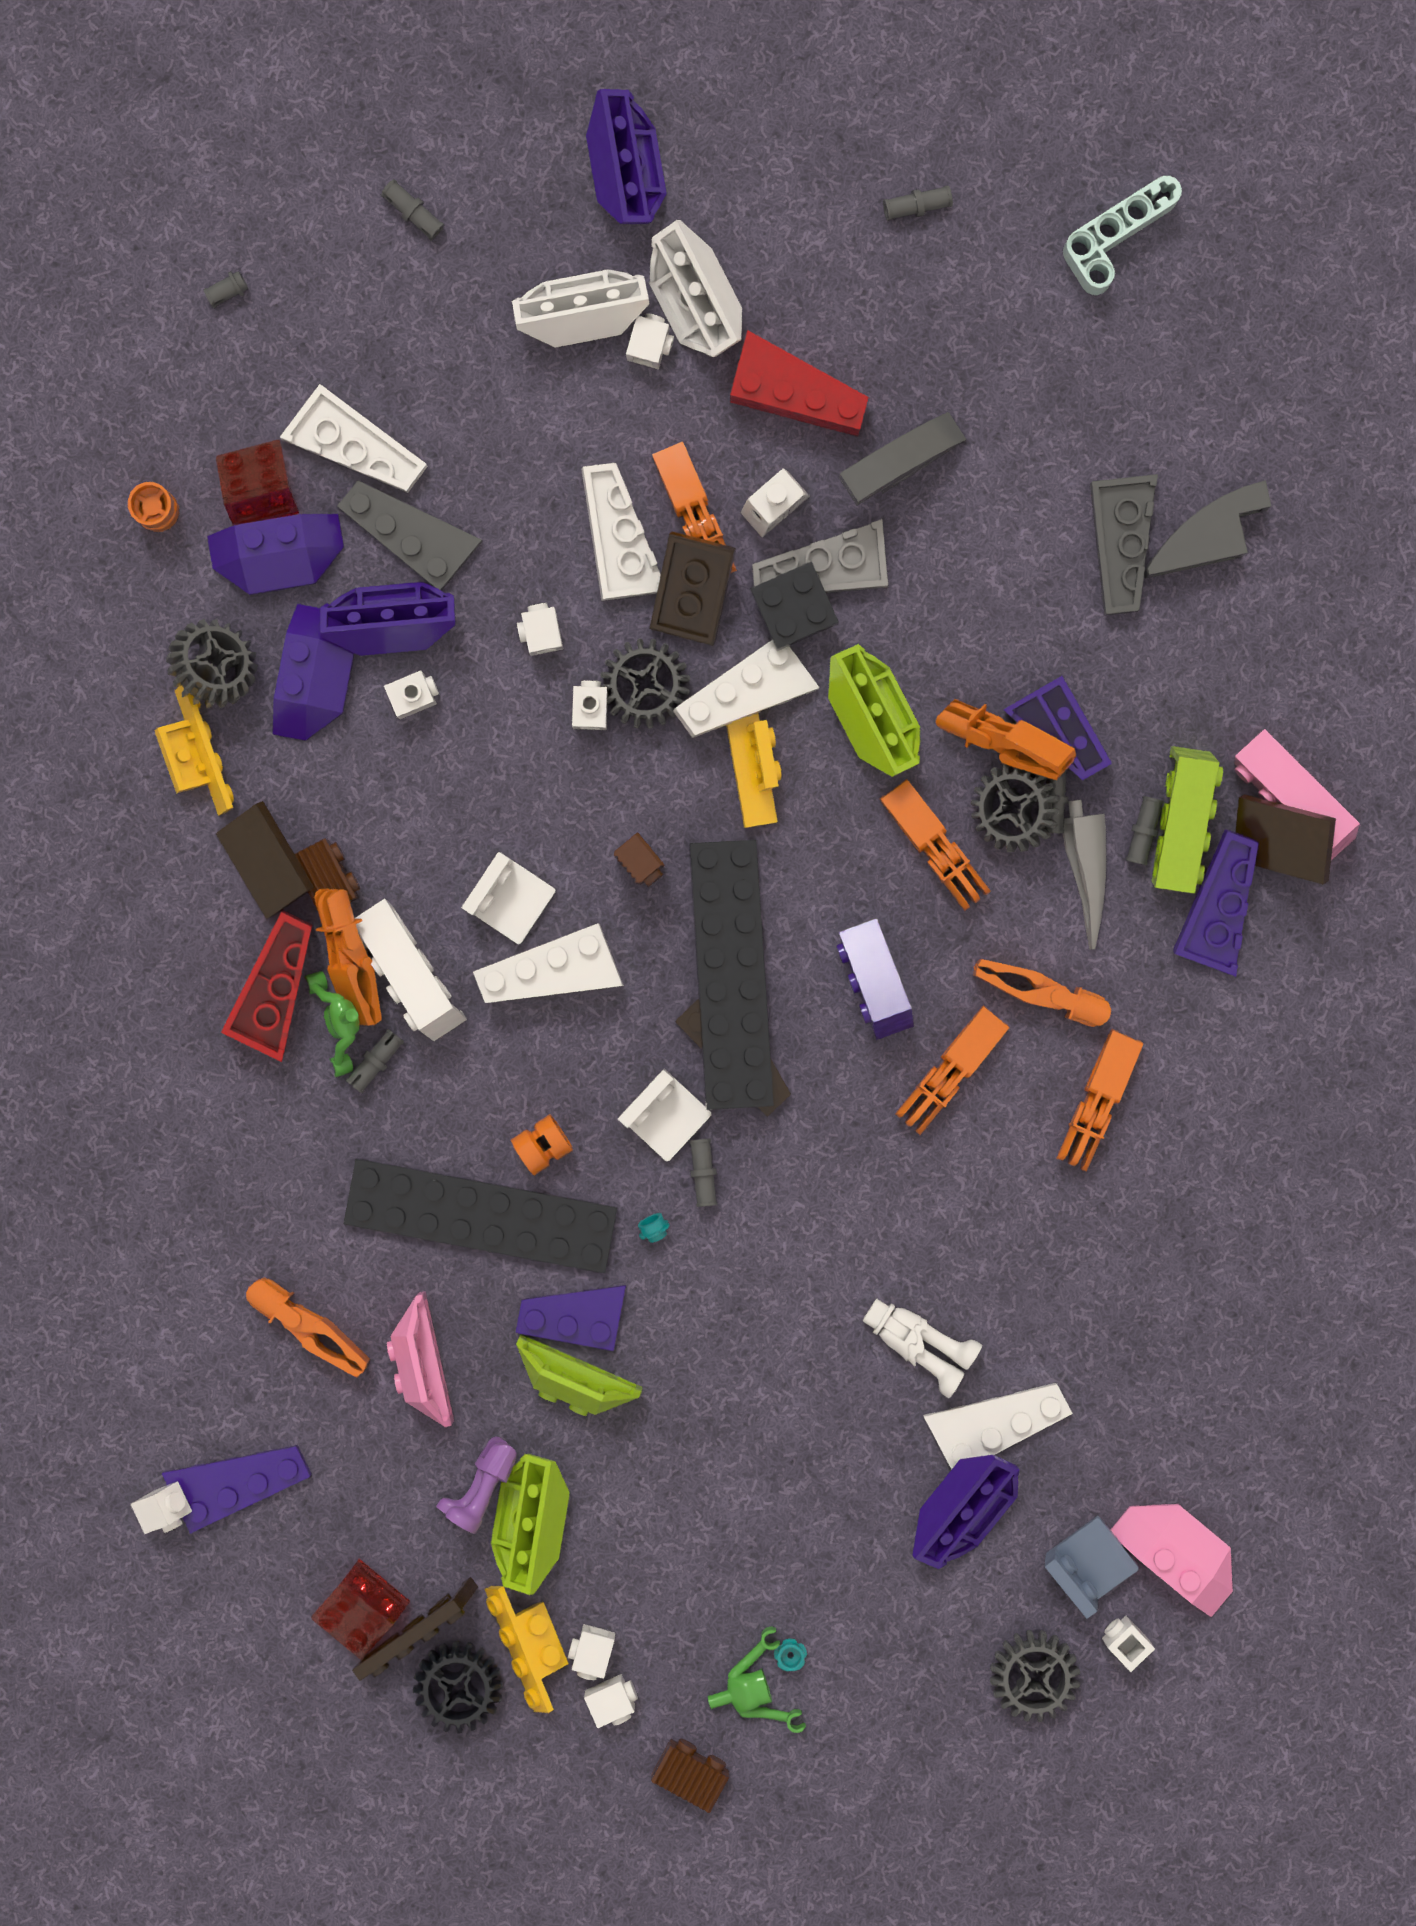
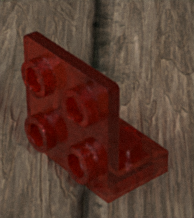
(256, 484)
(360, 1609)

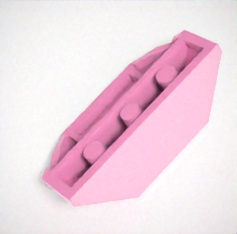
(419, 1363)
(1179, 1552)

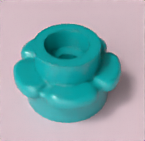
(653, 1228)
(794, 1663)

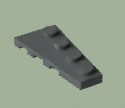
(415, 537)
(1122, 537)

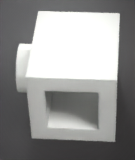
(649, 341)
(540, 629)
(412, 694)
(590, 706)
(162, 1508)
(1127, 1642)
(591, 1652)
(611, 1701)

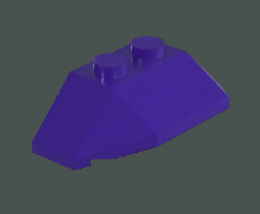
(625, 158)
(277, 551)
(388, 618)
(310, 678)
(964, 1508)

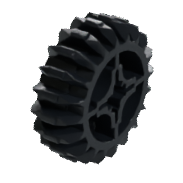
(442, 1711)

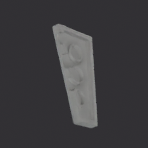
(842, 562)

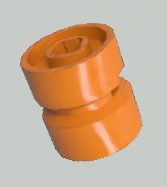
(153, 506)
(532, 1151)

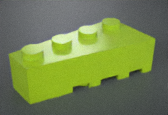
(1186, 820)

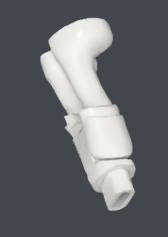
(905, 1334)

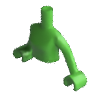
(340, 1020)
(751, 1690)

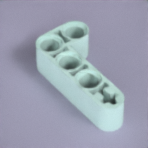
(1124, 227)

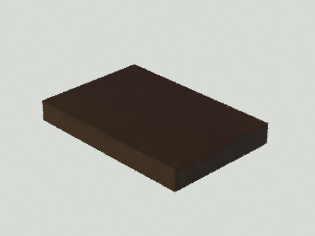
(692, 588)
(1288, 838)
(264, 860)

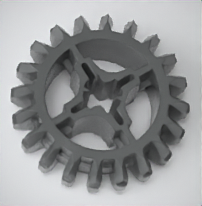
(658, 658)
(201, 677)
(1023, 819)
(1045, 1666)

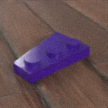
(575, 1317)

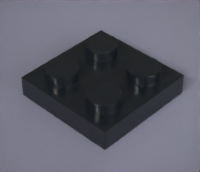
(794, 606)

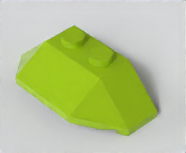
(873, 711)
(573, 1380)
(529, 1523)

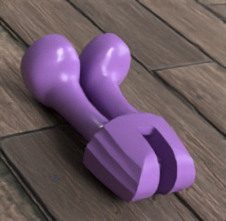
(493, 1466)

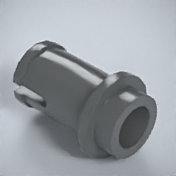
(226, 289)

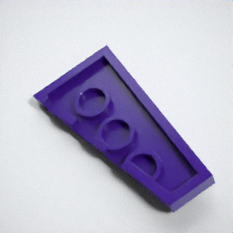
(1218, 912)
(236, 1482)

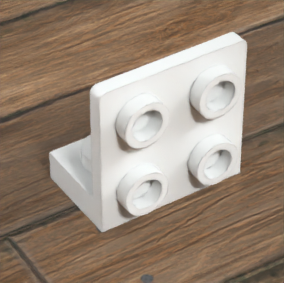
(509, 898)
(665, 1115)

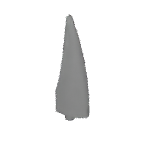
(1087, 855)

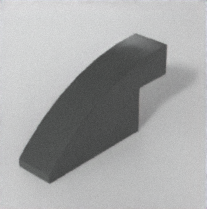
(901, 458)
(1211, 533)

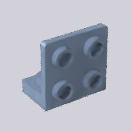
(1090, 1564)

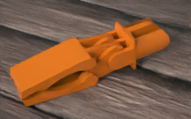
(687, 493)
(1018, 744)
(923, 830)
(348, 961)
(1081, 1006)
(964, 1056)
(1105, 1082)
(304, 1324)

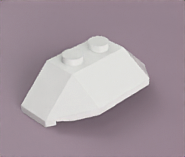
(694, 291)
(581, 307)

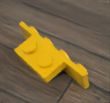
(191, 756)
(754, 769)
(531, 1644)

